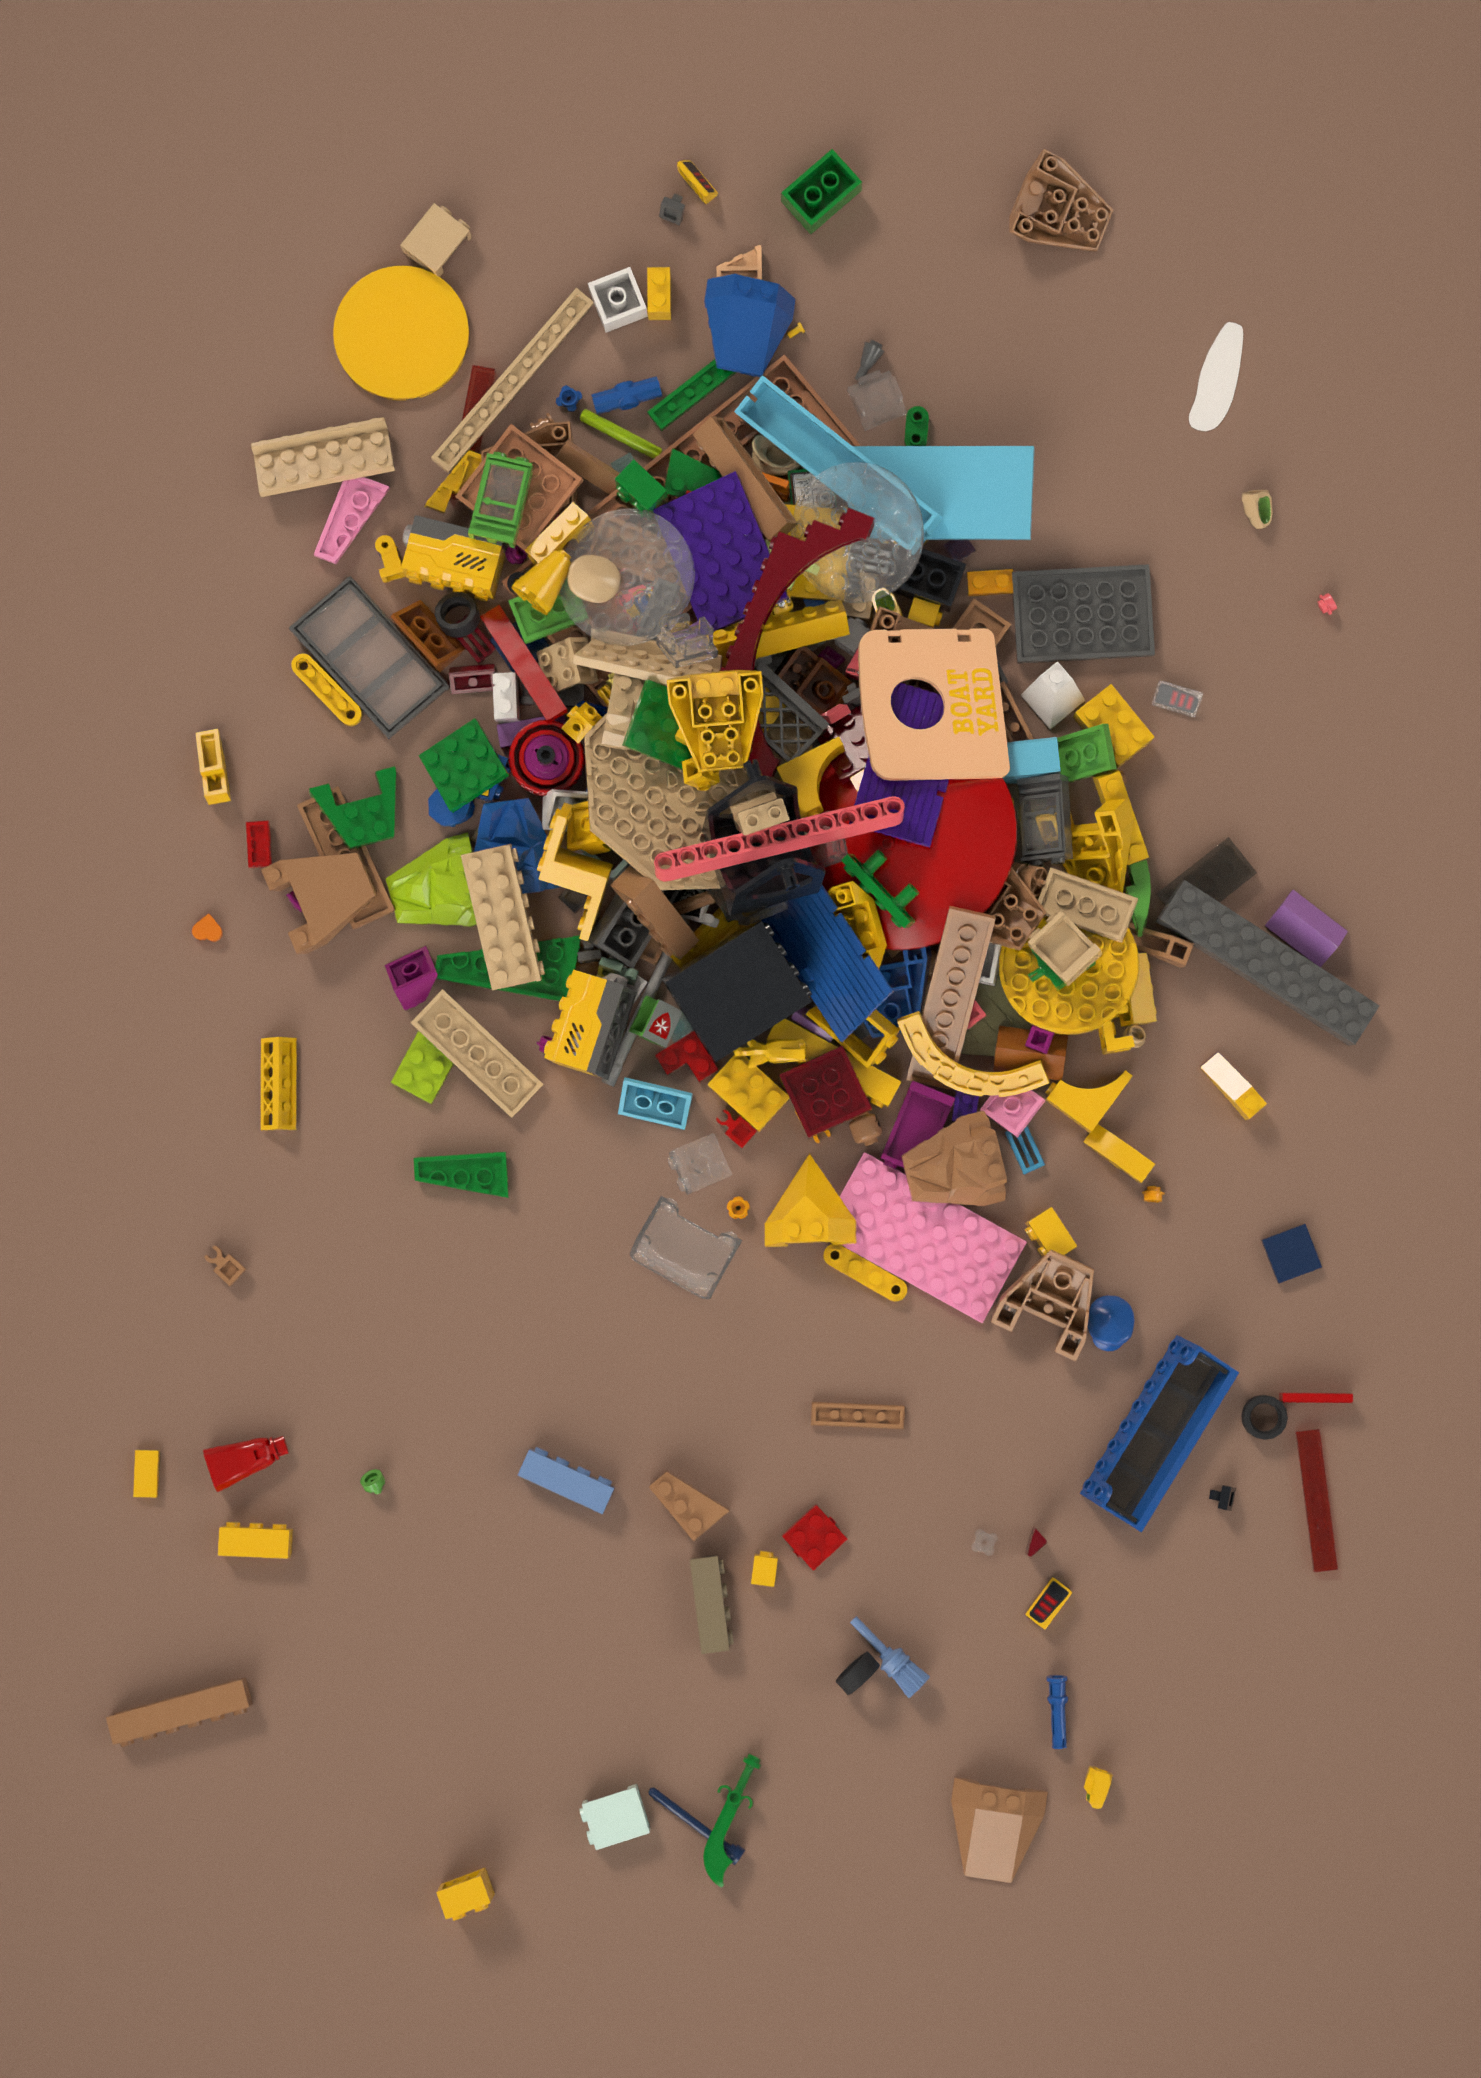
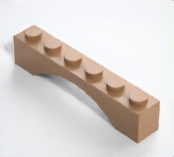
(1163, 946)

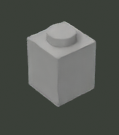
(851, 642)

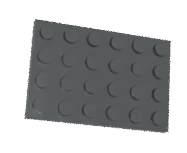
(1083, 614)

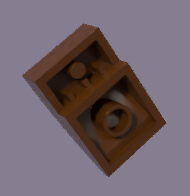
(813, 679)

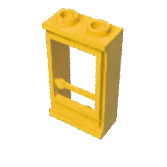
(855, 1045)

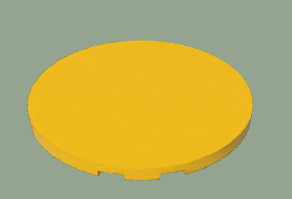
(401, 333)
(1084, 1004)

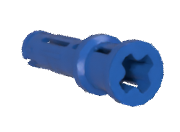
(1058, 1699)

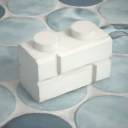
(506, 697)

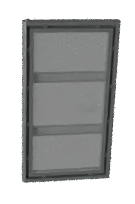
(369, 657)

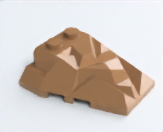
(958, 1164)

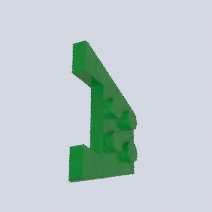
(362, 820)

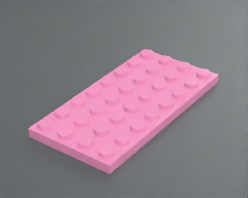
(928, 1243)

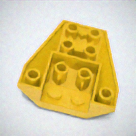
(717, 715)
(862, 917)

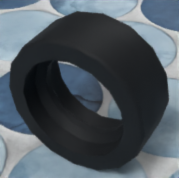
(451, 601)
(1282, 1417)
(857, 1673)

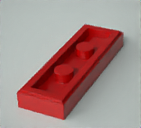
(1291, 1397)

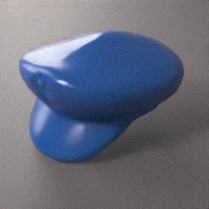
(1110, 1322)

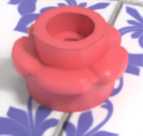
(1326, 604)

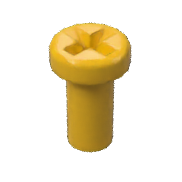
(796, 330)

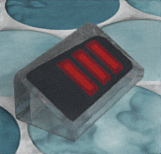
(1177, 698)

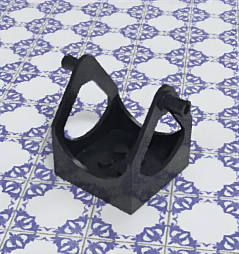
(770, 878)

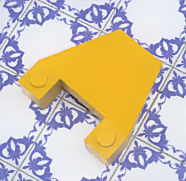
(1103, 846)

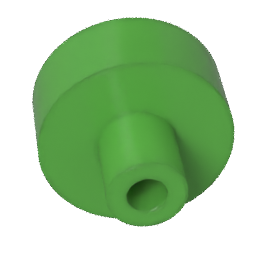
(373, 1481)

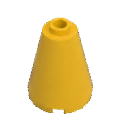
(544, 581)

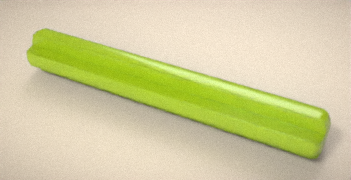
(620, 434)

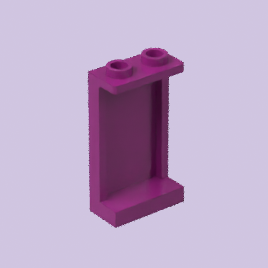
(918, 1120)

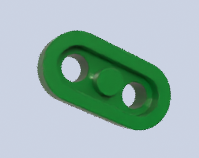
(916, 427)

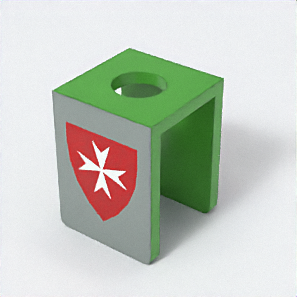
(655, 1021)

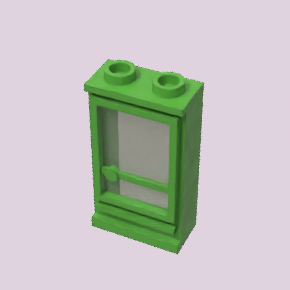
(501, 498)

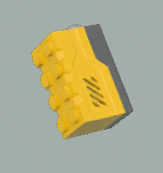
(451, 559)
(590, 1023)

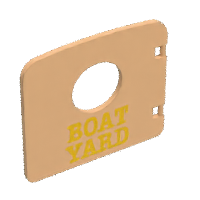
(972, 731)

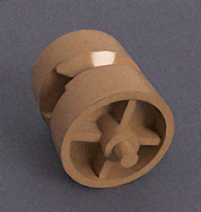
(1032, 876)

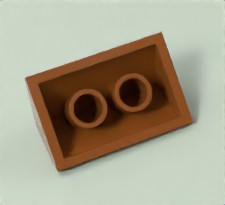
(425, 634)
(1013, 1053)

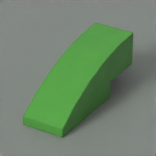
(1141, 889)

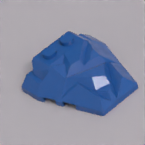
(519, 825)

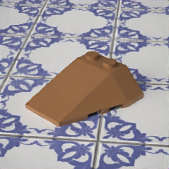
(995, 1827)

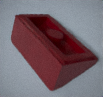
(471, 678)
(1035, 1542)

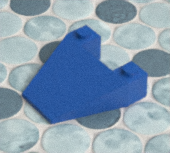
(909, 984)

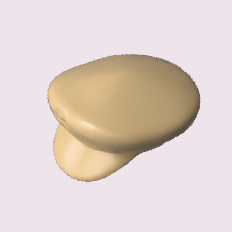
(771, 458)
(594, 578)

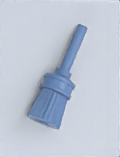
(895, 1662)

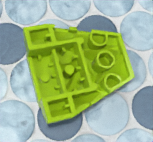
(434, 886)

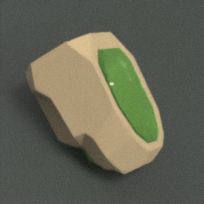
(1258, 507)

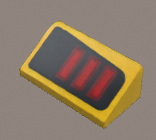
(696, 180)
(1048, 1603)

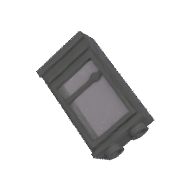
(1045, 819)

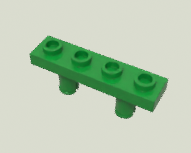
(884, 899)

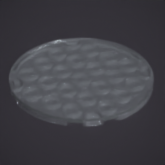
(863, 569)
(653, 570)

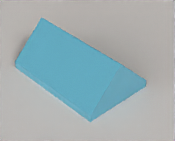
(1032, 759)
(655, 1103)

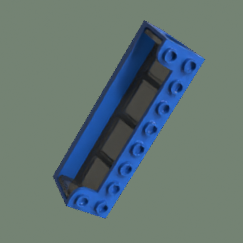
(1159, 1432)

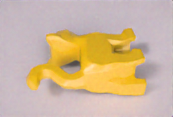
(774, 1051)

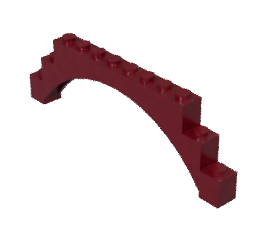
(785, 564)

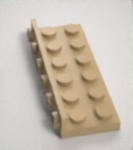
(323, 457)
(639, 661)
(502, 916)

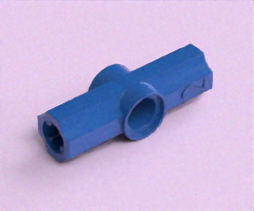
(626, 395)

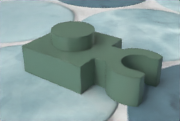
(611, 965)

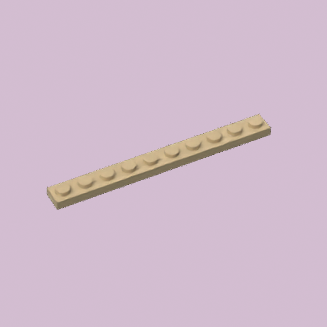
(512, 380)

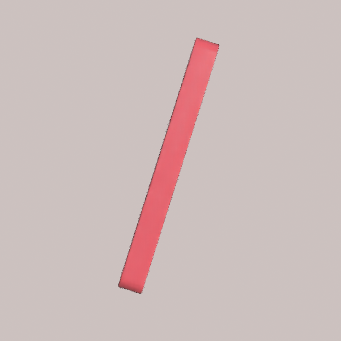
(771, 847)

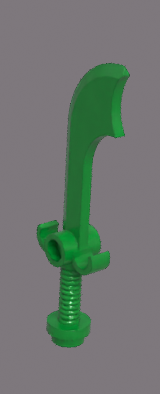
(714, 1854)

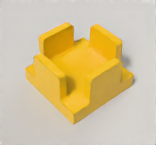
(579, 834)

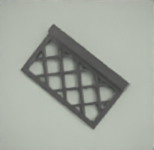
(794, 704)

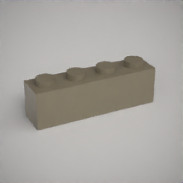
(709, 1604)

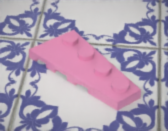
(349, 513)

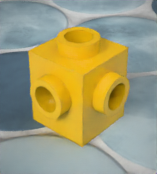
(581, 721)
(699, 780)

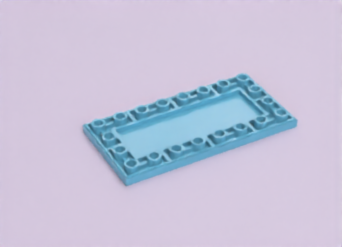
(973, 488)

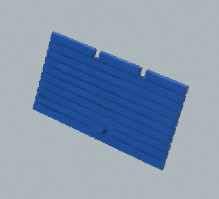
(830, 961)

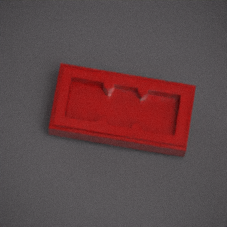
(258, 844)

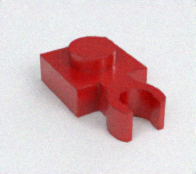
(739, 1130)

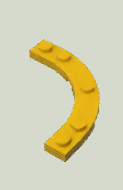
(964, 1078)

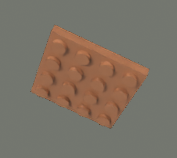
(549, 487)

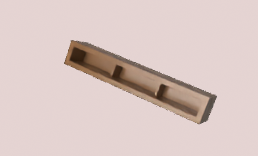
(729, 456)
(179, 1711)

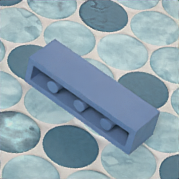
(566, 1481)

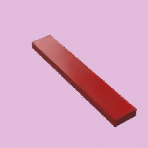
(524, 664)

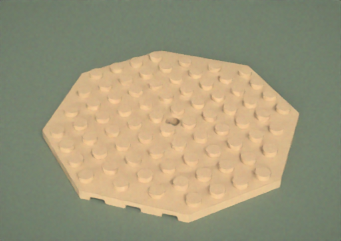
(647, 809)

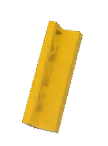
(282, 1083)

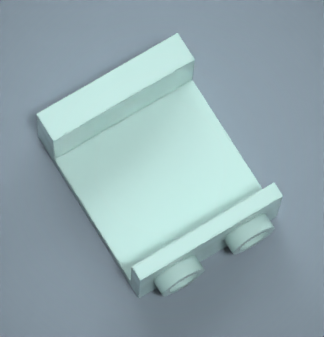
(615, 1818)

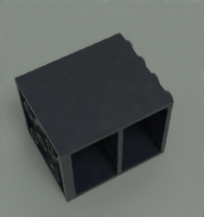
(737, 989)

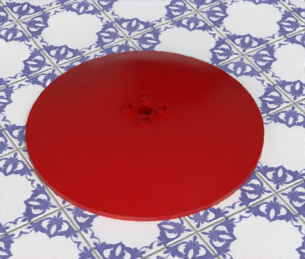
(960, 869)

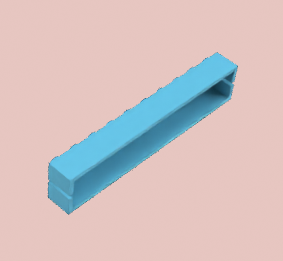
(806, 437)

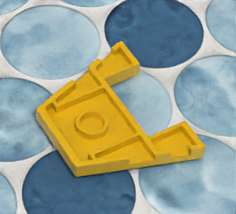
(454, 481)

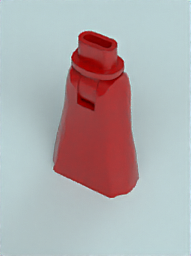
(237, 1461)

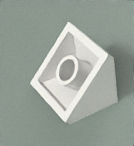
(556, 799)

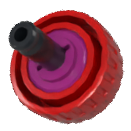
(545, 758)

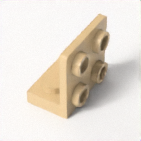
(558, 664)

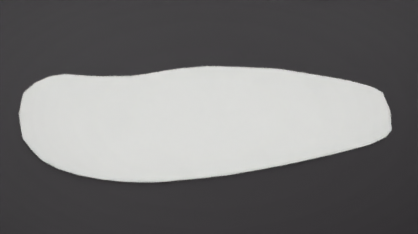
(1218, 379)

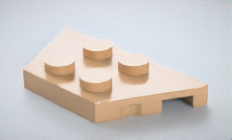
(744, 264)

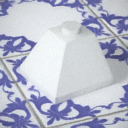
(1053, 695)

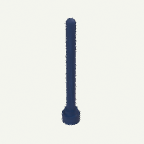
(733, 1852)

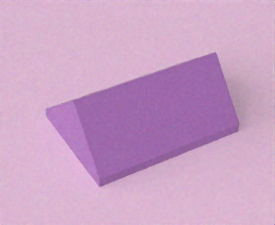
(1306, 928)

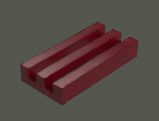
(492, 649)

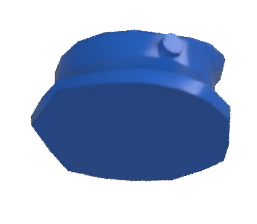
(441, 814)

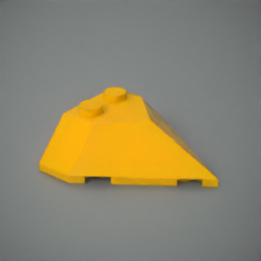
(810, 1212)

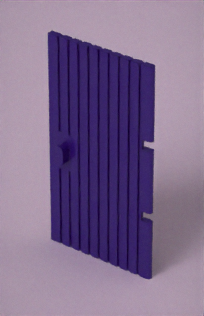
(922, 806)

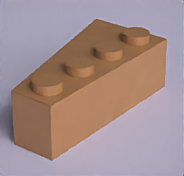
(655, 912)

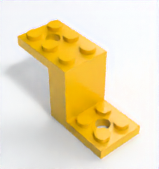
(574, 870)

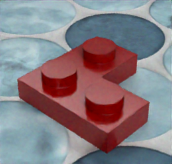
(689, 1051)

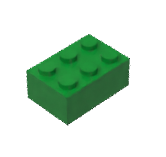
(821, 191)

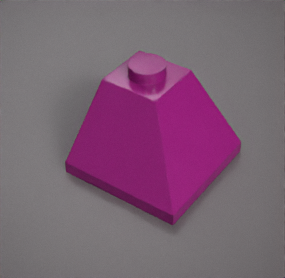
(412, 977)

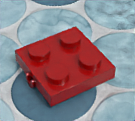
(814, 1537)

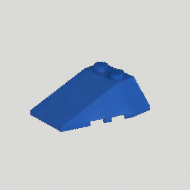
(746, 321)

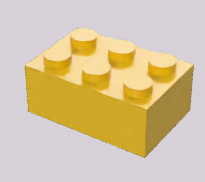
(1126, 729)
(748, 1092)

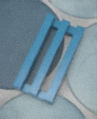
(1019, 1159)

